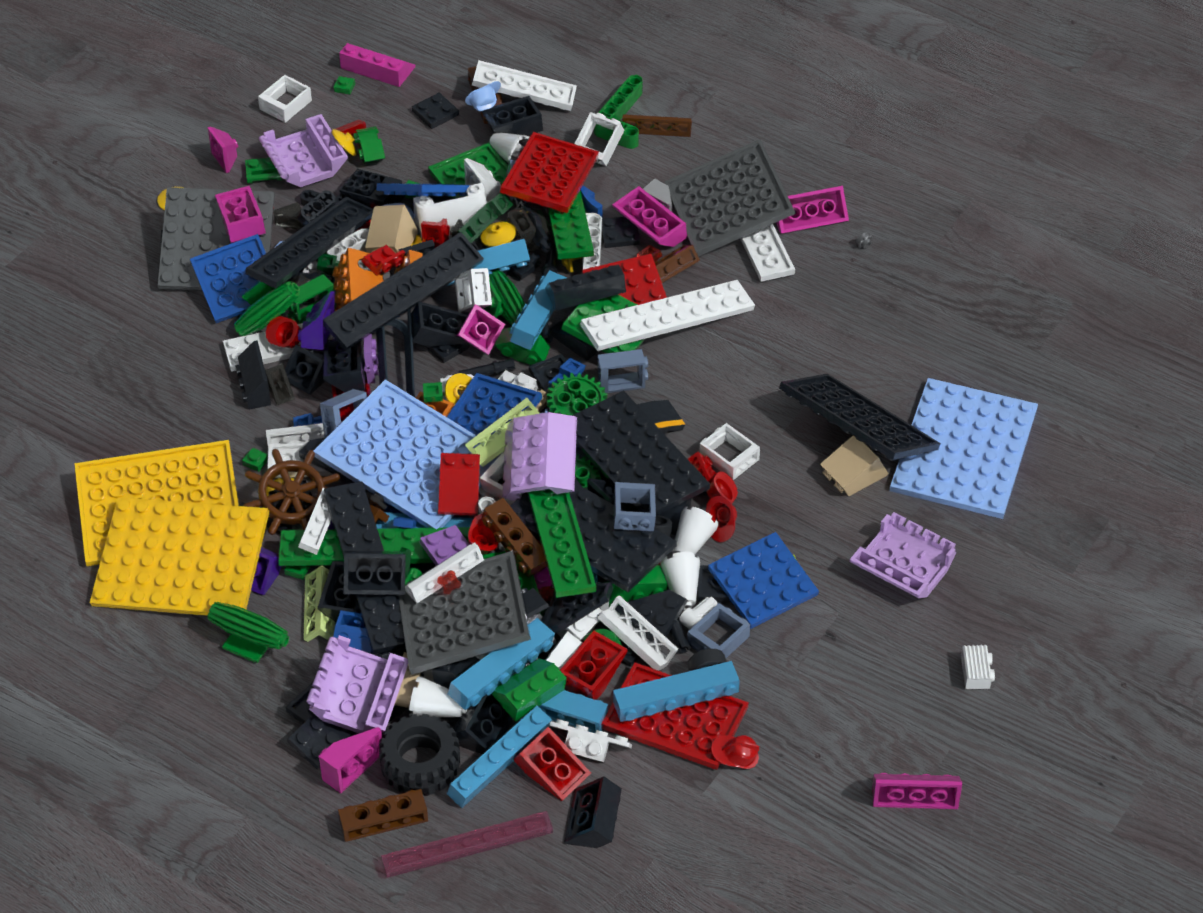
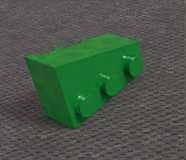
(651, 584)

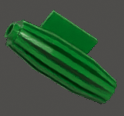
(504, 297)
(265, 305)
(249, 632)

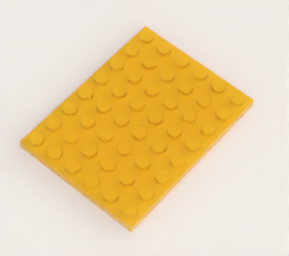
(177, 474)
(179, 556)

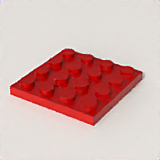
(641, 279)

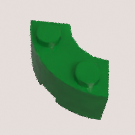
(369, 144)
(536, 354)

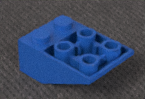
(352, 627)

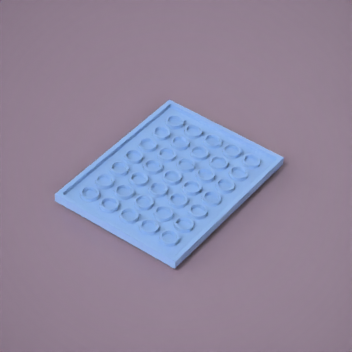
(978, 450)
(396, 451)

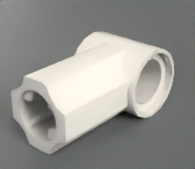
(691, 617)

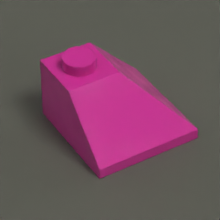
(222, 148)
(481, 329)

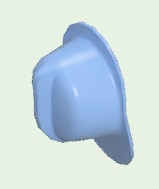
(484, 97)

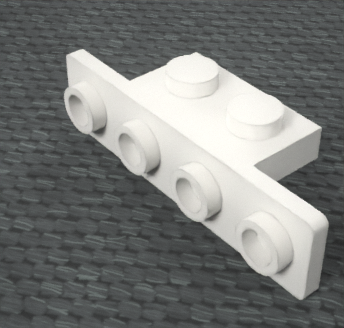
(587, 743)

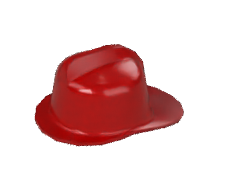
(283, 332)
(723, 486)
(725, 514)
(481, 536)
(736, 751)

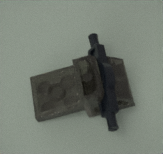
(529, 225)

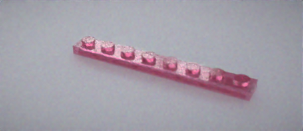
(466, 844)

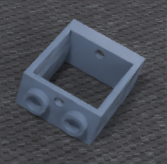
(622, 381)
(331, 407)
(634, 494)
(699, 641)

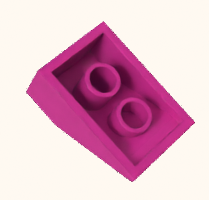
(240, 213)
(349, 758)

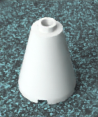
(508, 145)
(693, 530)
(682, 575)
(433, 700)

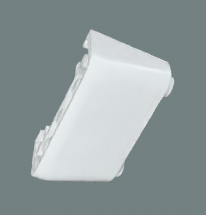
(452, 210)

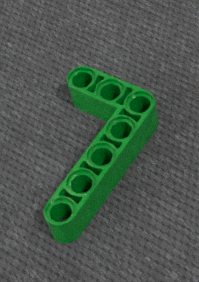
(617, 106)

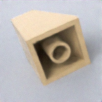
(392, 227)
(853, 467)

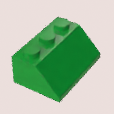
(530, 688)

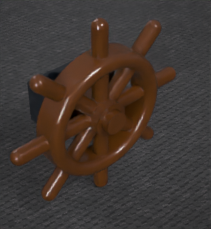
(291, 501)

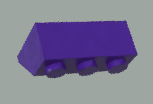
(313, 332)
(266, 571)

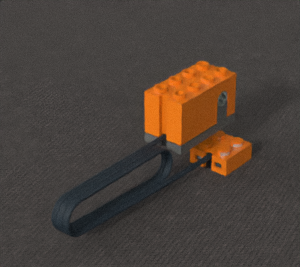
(355, 279)

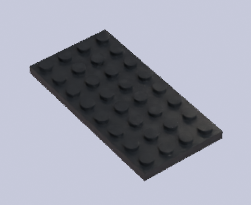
(859, 416)
(634, 450)
(613, 554)

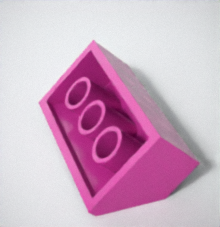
(374, 65)
(815, 210)
(652, 217)
(916, 791)

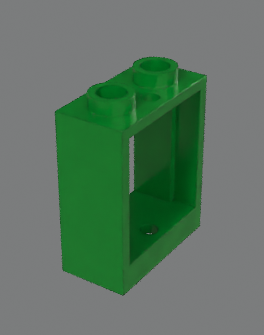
(319, 285)

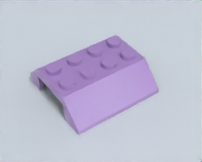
(305, 154)
(539, 454)
(906, 557)
(355, 687)

